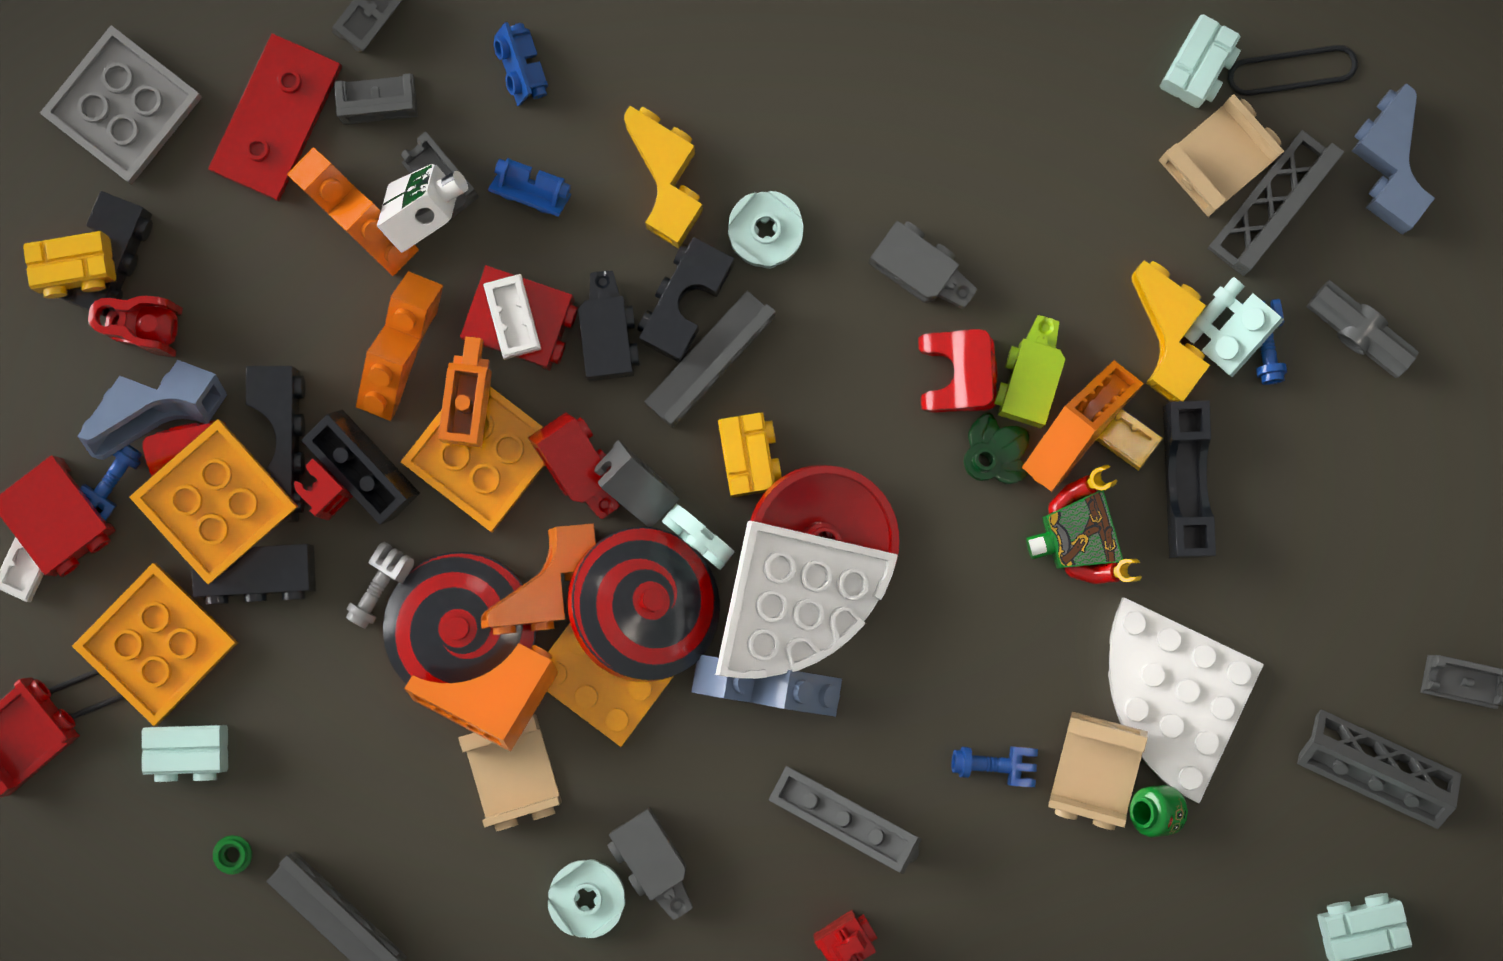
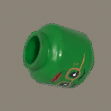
(1158, 811)

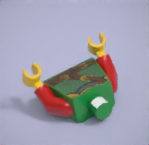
(1083, 533)

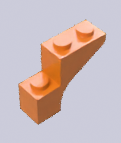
(348, 208)
(397, 344)
(541, 598)

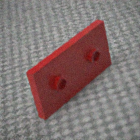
(275, 117)

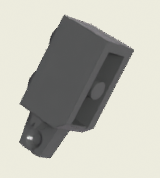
(921, 267)
(653, 861)

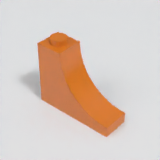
(1081, 424)
(496, 702)

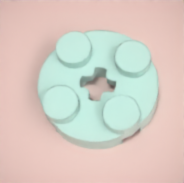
(762, 207)
(698, 536)
(564, 893)

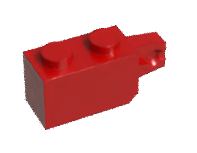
(572, 462)
(846, 938)

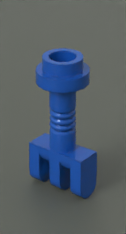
(1271, 371)
(98, 497)
(964, 762)

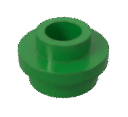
(221, 859)

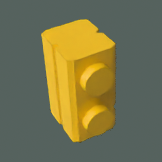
(70, 263)
(747, 454)

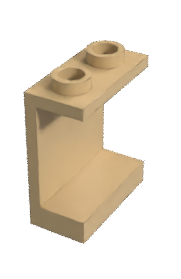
(1222, 154)
(1097, 771)
(515, 780)

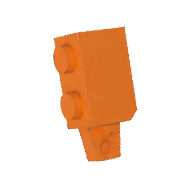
(466, 397)

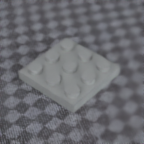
(121, 104)

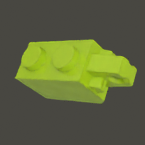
(1033, 375)

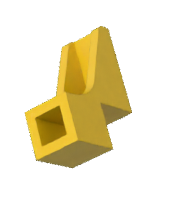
(666, 157)
(1171, 313)

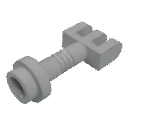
(390, 565)

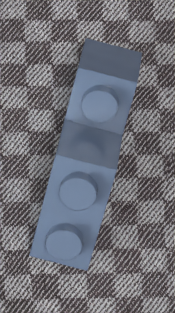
(1386, 147)
(136, 409)
(787, 691)

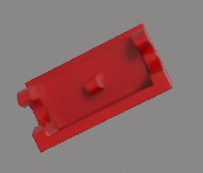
(326, 494)

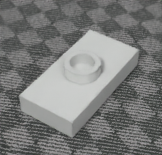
(512, 316)
(19, 573)

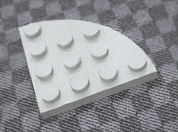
(797, 600)
(1179, 691)

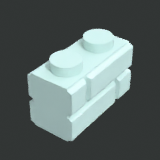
(1200, 61)
(185, 750)
(1364, 929)

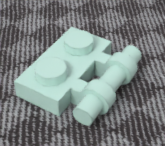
(1241, 334)

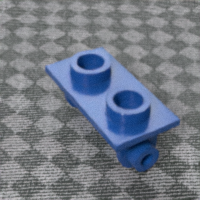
(513, 47)
(546, 194)

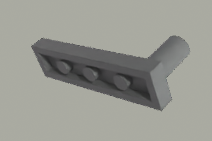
(846, 820)

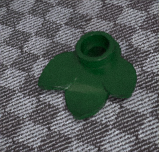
(1000, 447)

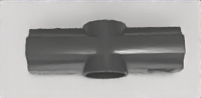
(1362, 329)

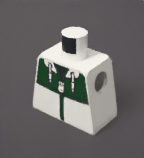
(419, 205)

